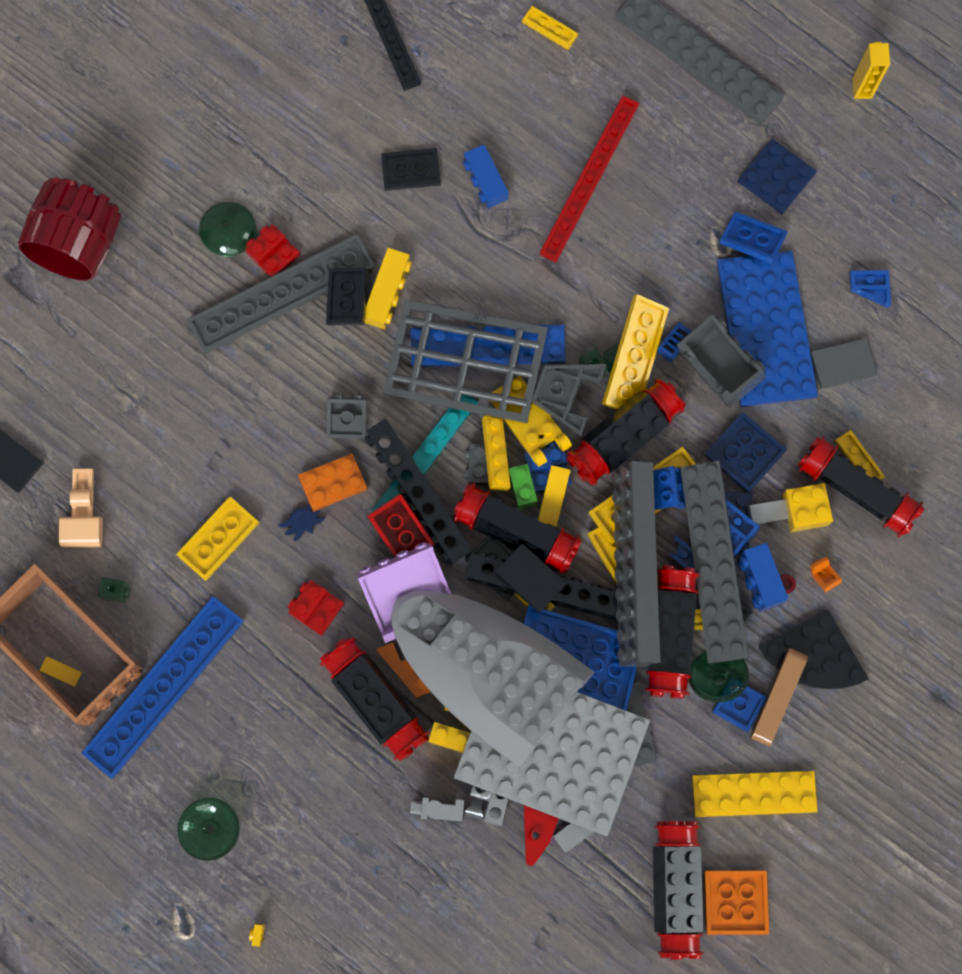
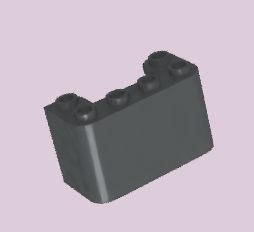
(721, 361)

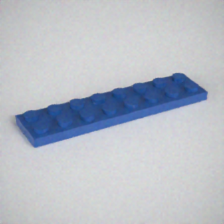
(491, 350)

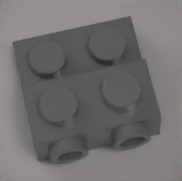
(346, 416)
(477, 469)

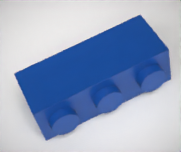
(485, 176)

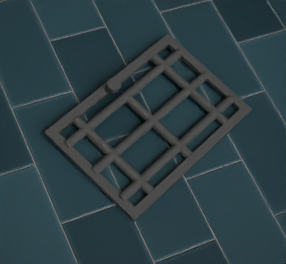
(479, 323)

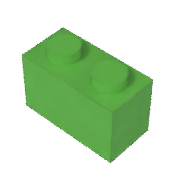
(522, 487)

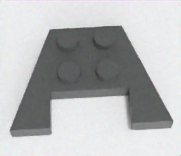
(559, 388)

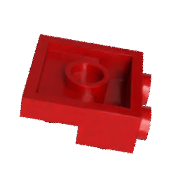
(271, 251)
(315, 607)

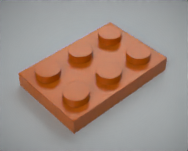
(332, 482)

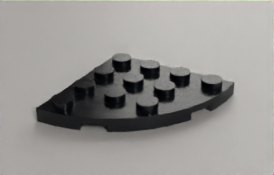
(829, 660)

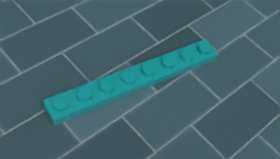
(433, 445)

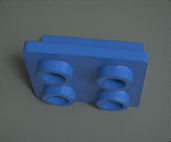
(668, 488)

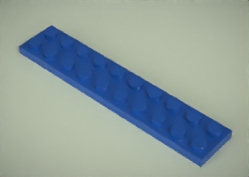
(162, 687)

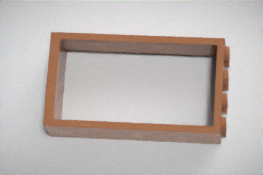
(14, 598)

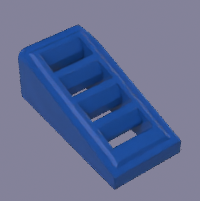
(663, 351)

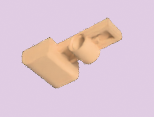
(82, 528)

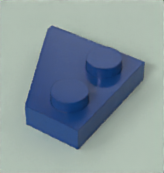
(871, 285)

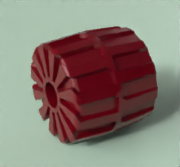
(69, 229)

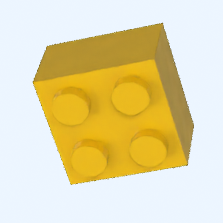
(807, 507)

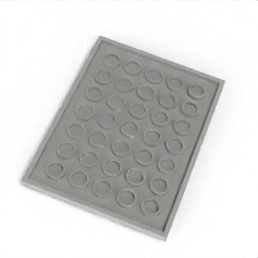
(574, 768)

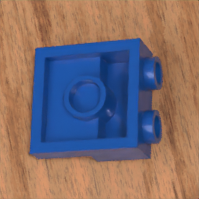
(539, 475)

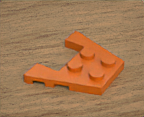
(403, 670)

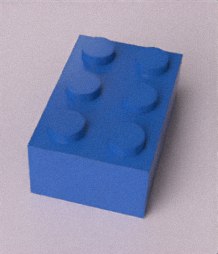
(762, 578)

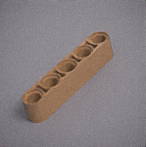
(779, 697)

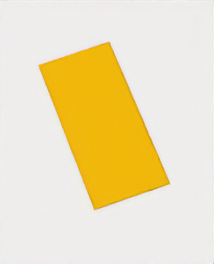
(60, 671)

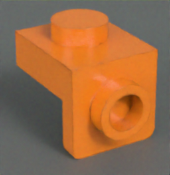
(825, 574)

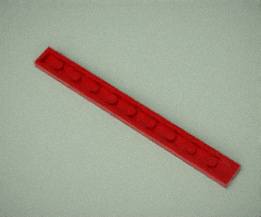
(589, 179)

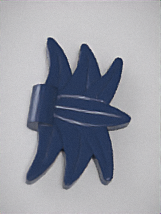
(301, 521)

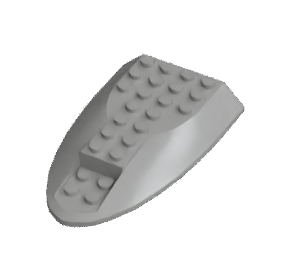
(487, 668)

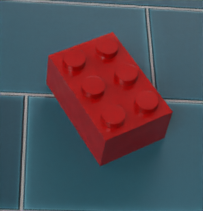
(398, 525)

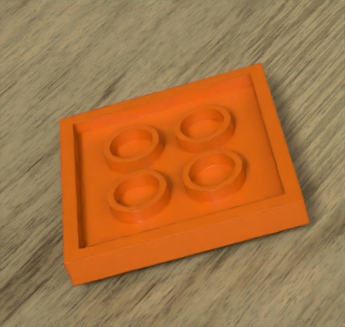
(736, 903)

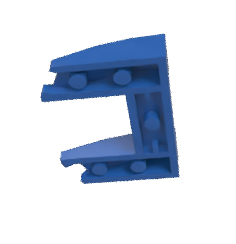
(742, 532)

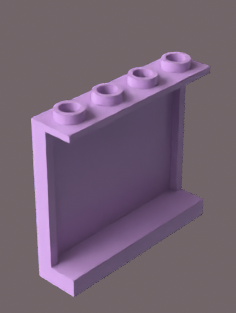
(399, 576)

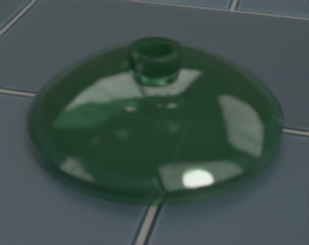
(230, 239)
(705, 677)
(194, 825)

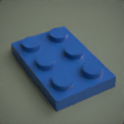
(753, 237)

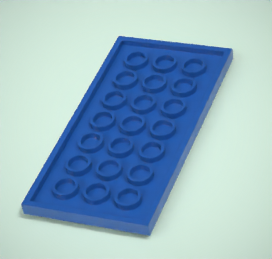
(769, 323)

